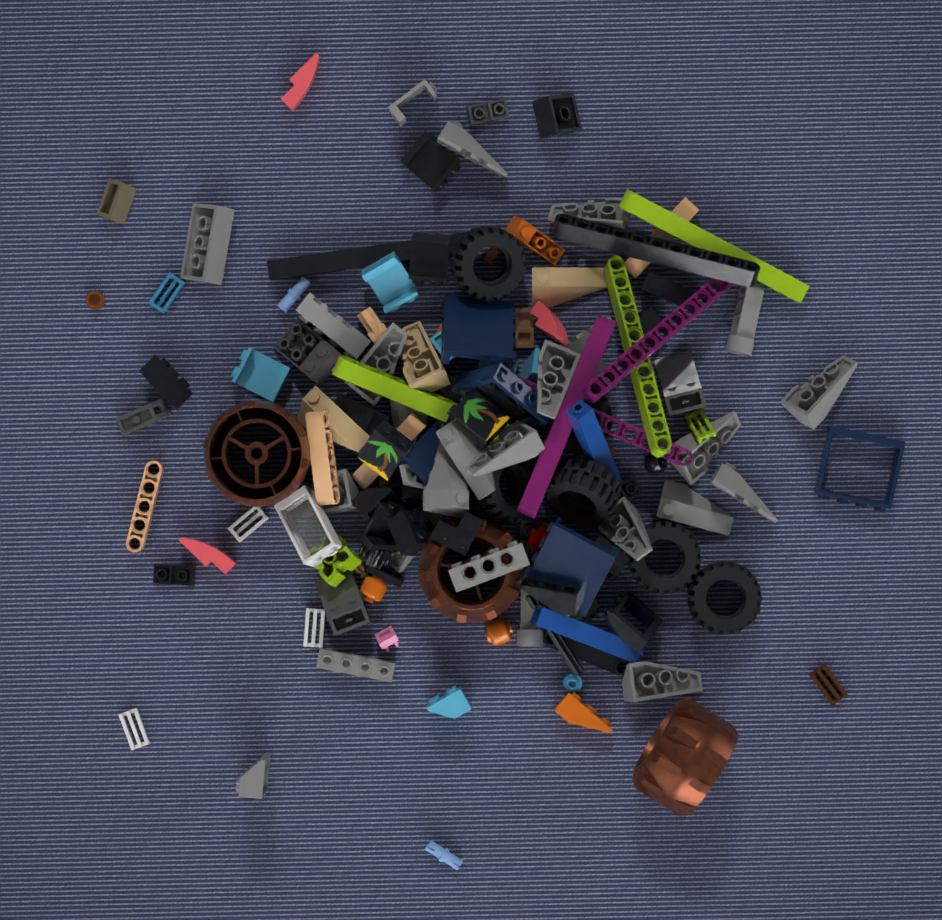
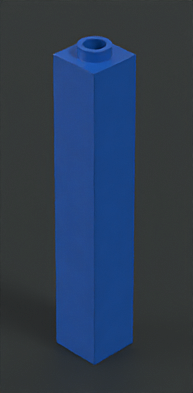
(591, 436)
(584, 633)

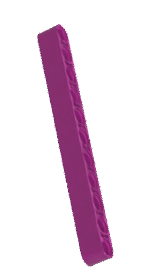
(656, 341)
(561, 425)
(623, 426)

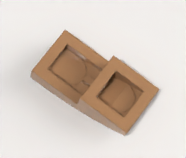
(524, 327)

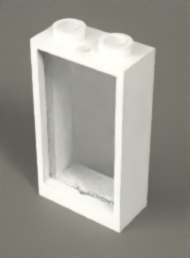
(308, 526)

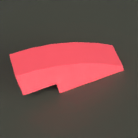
(301, 83)
(549, 323)
(207, 553)

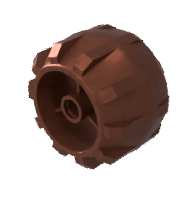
(222, 433)
(469, 610)
(684, 757)

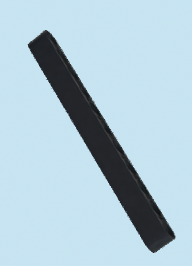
(655, 250)
(342, 259)

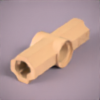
(372, 324)

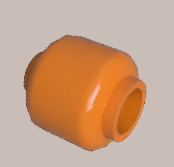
(373, 589)
(498, 632)

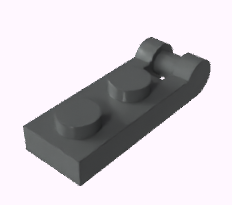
(142, 416)

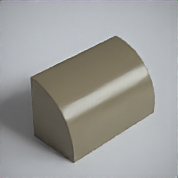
(116, 201)

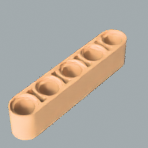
(685, 210)
(410, 428)
(322, 458)
(151, 498)

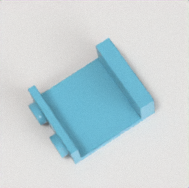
(390, 282)
(260, 374)

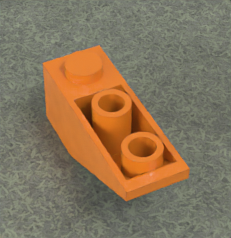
(535, 240)
(576, 713)

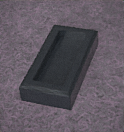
(386, 575)

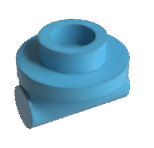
(572, 682)

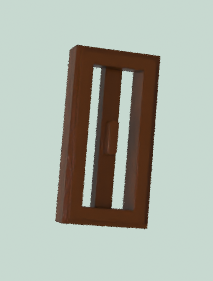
(837, 697)

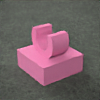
(386, 638)

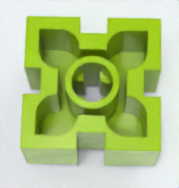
(333, 569)

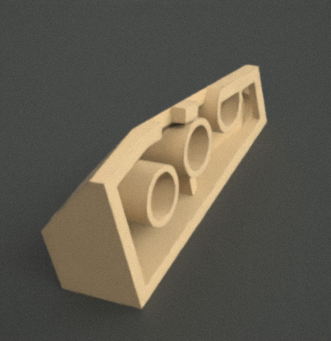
(564, 284)
(421, 362)
(343, 428)

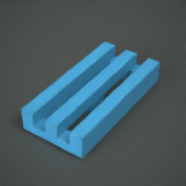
(172, 298)

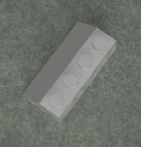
(207, 243)
(254, 780)

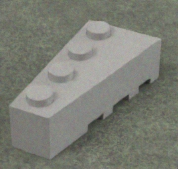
(333, 326)

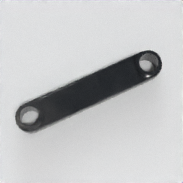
(591, 655)

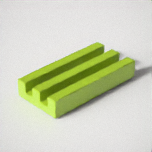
(705, 435)

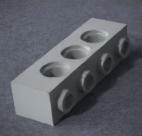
(462, 582)
(355, 664)

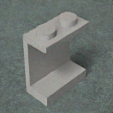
(394, 108)

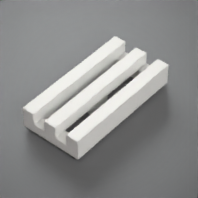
(235, 533)
(306, 631)
(139, 744)

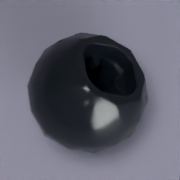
(654, 464)

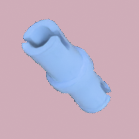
(294, 294)
(443, 855)

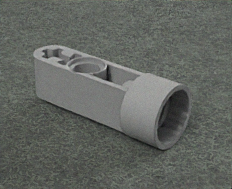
(745, 320)
(529, 633)

